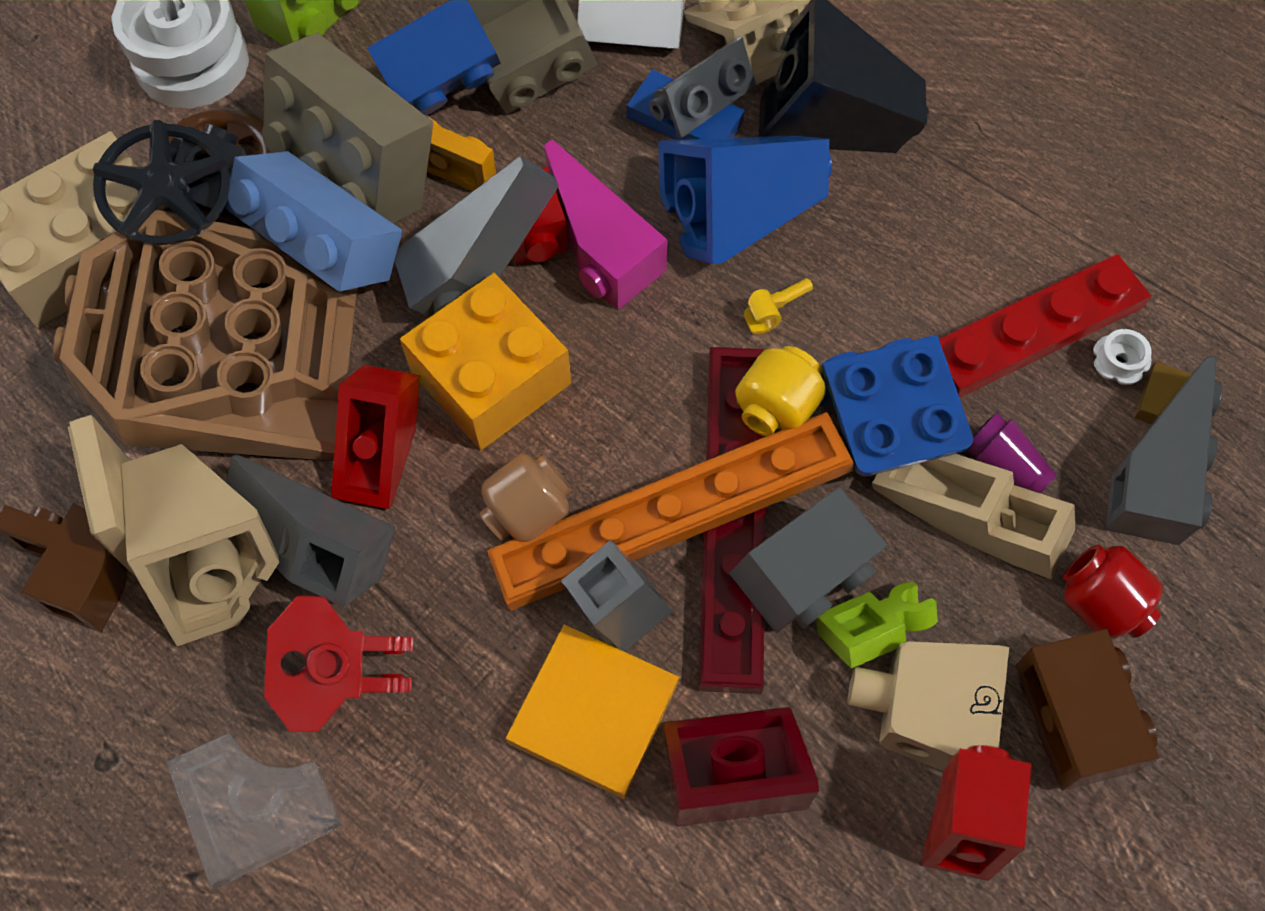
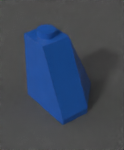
(739, 188)

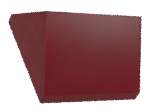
(738, 766)

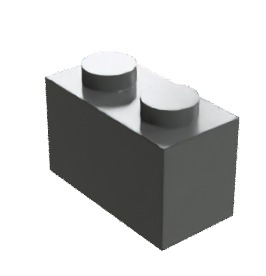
(808, 560)

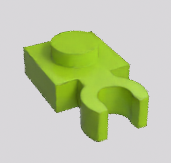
(871, 627)

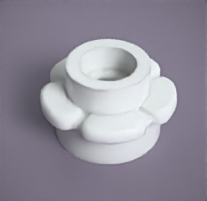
(1127, 345)

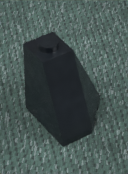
(842, 87)

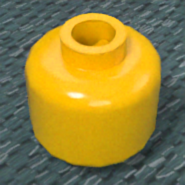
(780, 390)

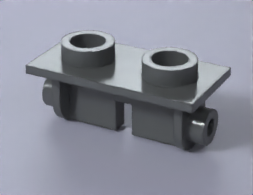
(705, 88)

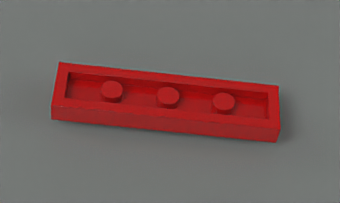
(1042, 323)

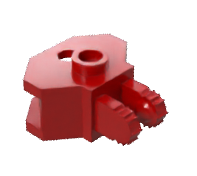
(331, 664)

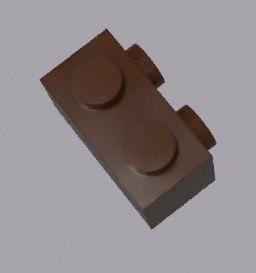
(1087, 709)

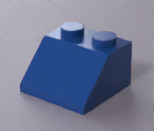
(436, 56)

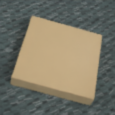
(100, 479)

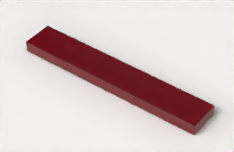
(729, 622)

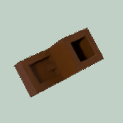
(75, 571)

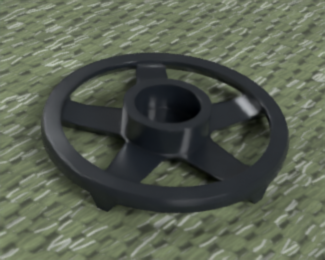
(161, 182)

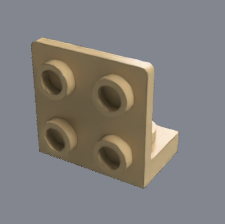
(757, 21)

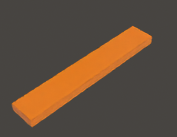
(674, 507)

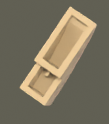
(984, 510)

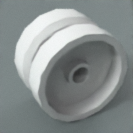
(182, 49)

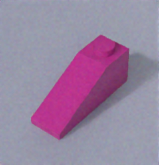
(609, 240)

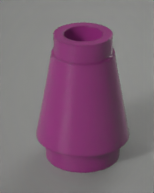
(1007, 447)

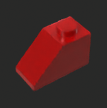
(373, 434)
(979, 813)

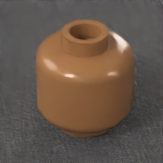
(524, 498)

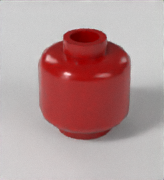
(1113, 591)

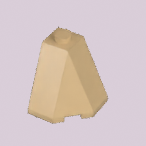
(192, 543)

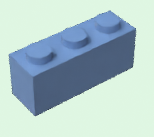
(313, 220)

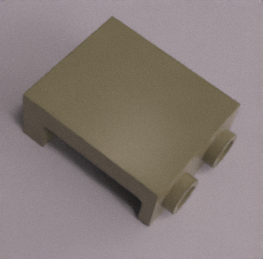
(536, 47)

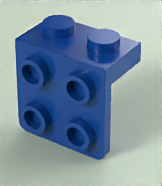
(896, 405)

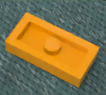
(460, 158)

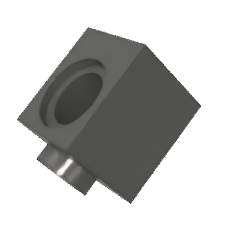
(616, 596)

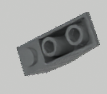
(1163, 478)
(316, 537)

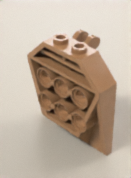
(124, 349)

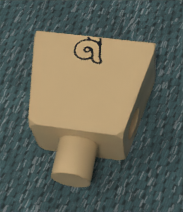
(936, 698)

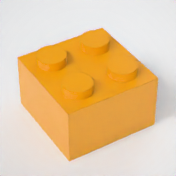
(487, 360)

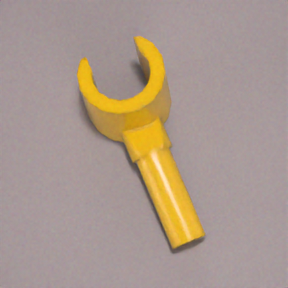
(763, 307)

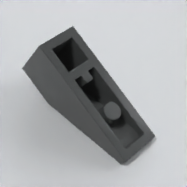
(473, 237)

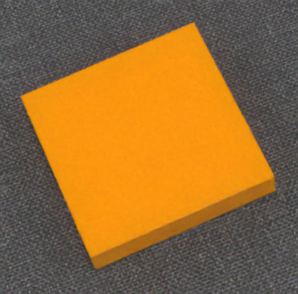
(593, 711)

